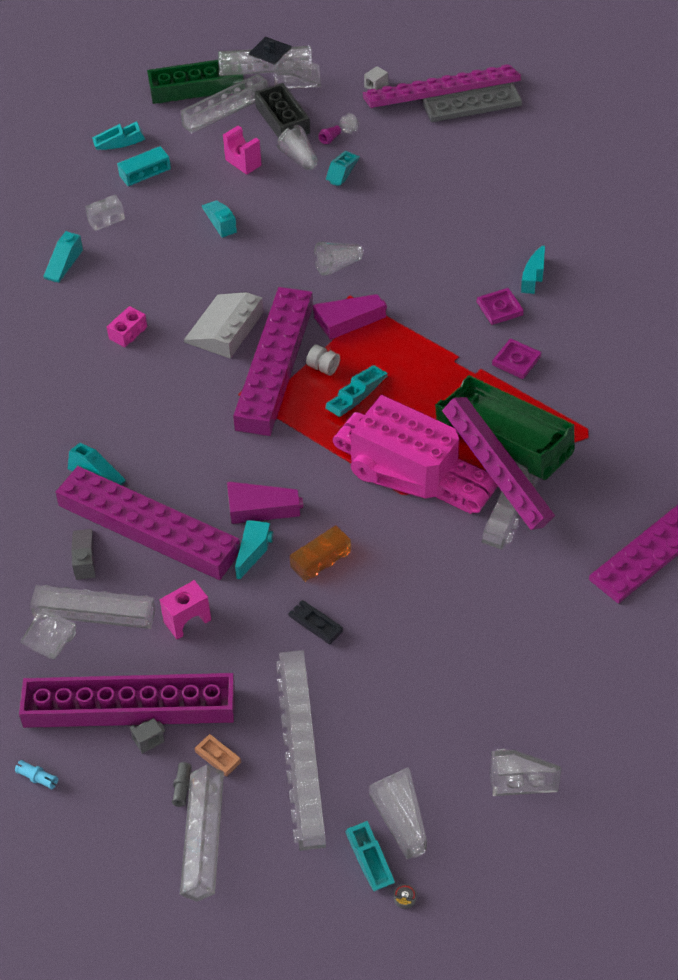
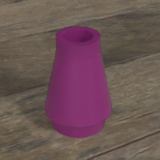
(327, 135)

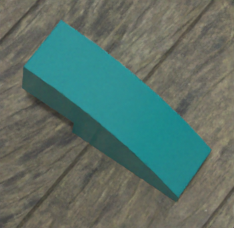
(119, 137)
(533, 271)
(369, 856)

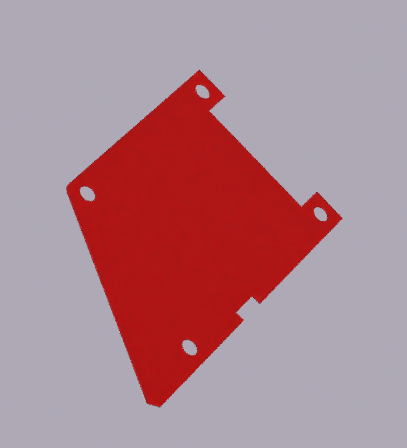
(416, 377)

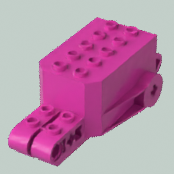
(412, 455)

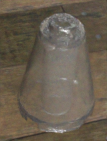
(298, 147)
(336, 256)

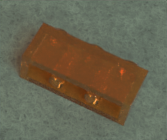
(320, 553)

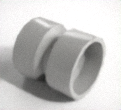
(321, 359)

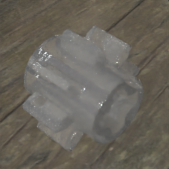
(349, 123)

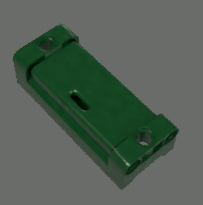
(525, 431)

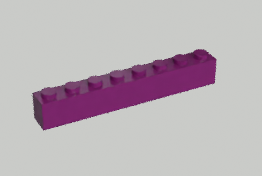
(498, 463)

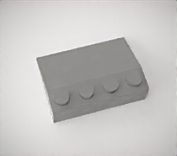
(226, 323)

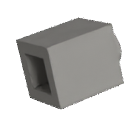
(376, 78)

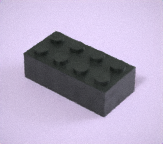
(281, 109)

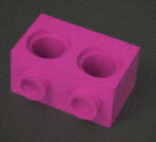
(127, 326)

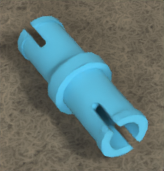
(36, 774)

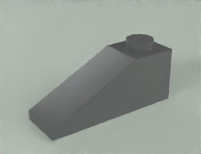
(83, 554)

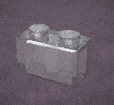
(105, 212)

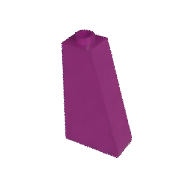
(348, 314)
(262, 502)

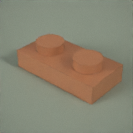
(217, 755)

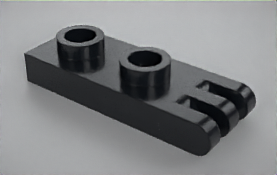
(316, 622)

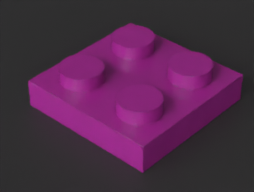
(500, 306)
(516, 358)

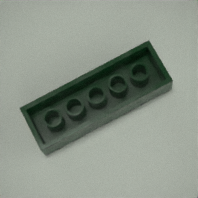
(188, 81)

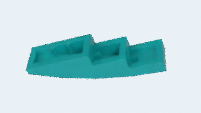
(356, 391)

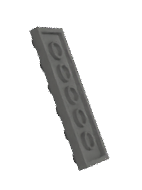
(472, 102)

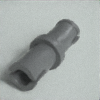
(181, 784)

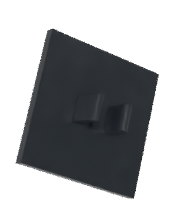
(270, 50)

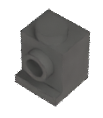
(148, 735)

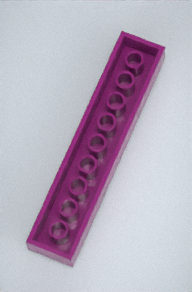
(273, 362)
(148, 522)
(127, 700)

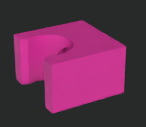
(239, 153)
(182, 606)

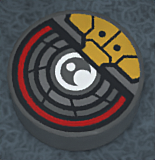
(405, 896)

